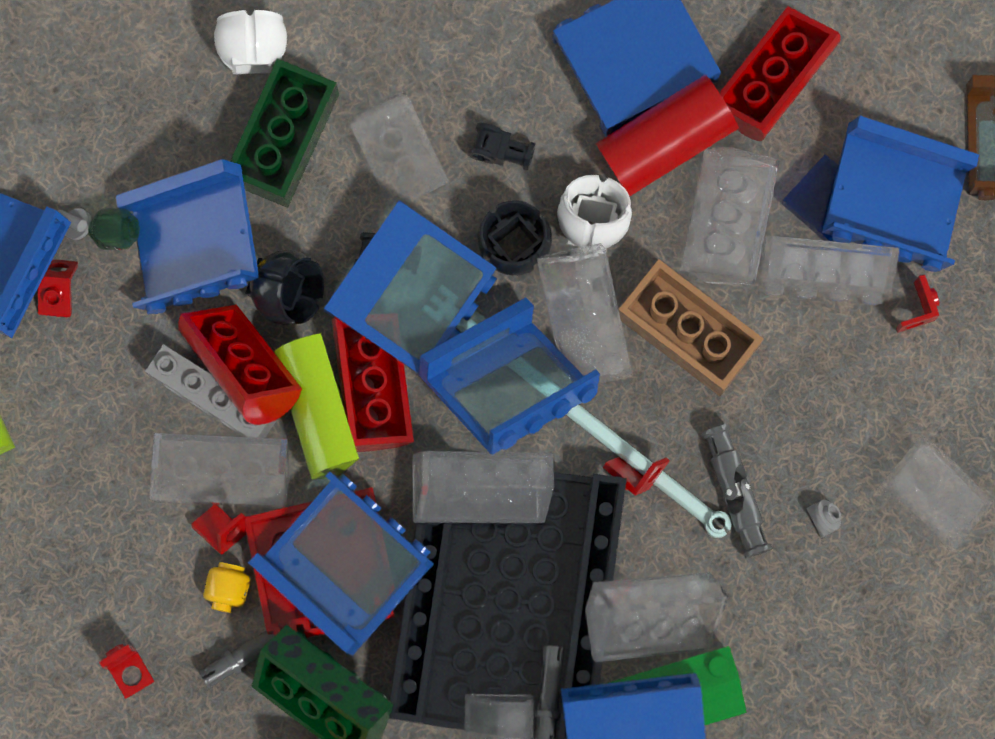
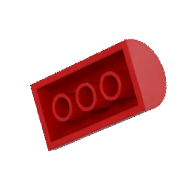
(777, 71)
(667, 135)
(241, 362)
(371, 392)

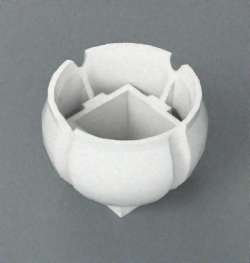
(250, 41)
(597, 202)

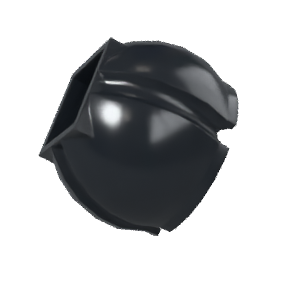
(501, 223)
(287, 287)

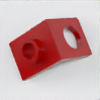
(55, 290)
(929, 302)
(635, 481)
(220, 529)
(118, 660)

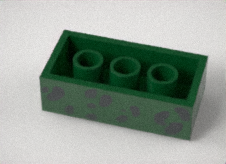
(284, 131)
(319, 690)

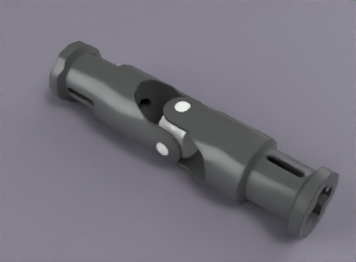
(734, 485)

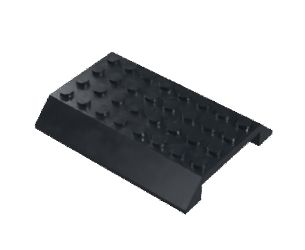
(500, 598)

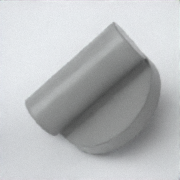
(80, 223)
(825, 517)

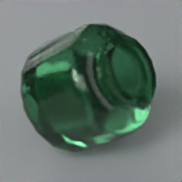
(114, 229)

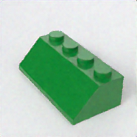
(718, 680)

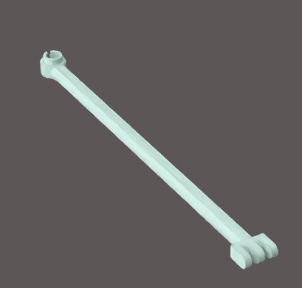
(641, 464)

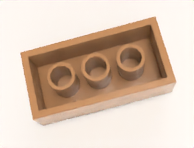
(689, 327)

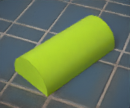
(319, 409)

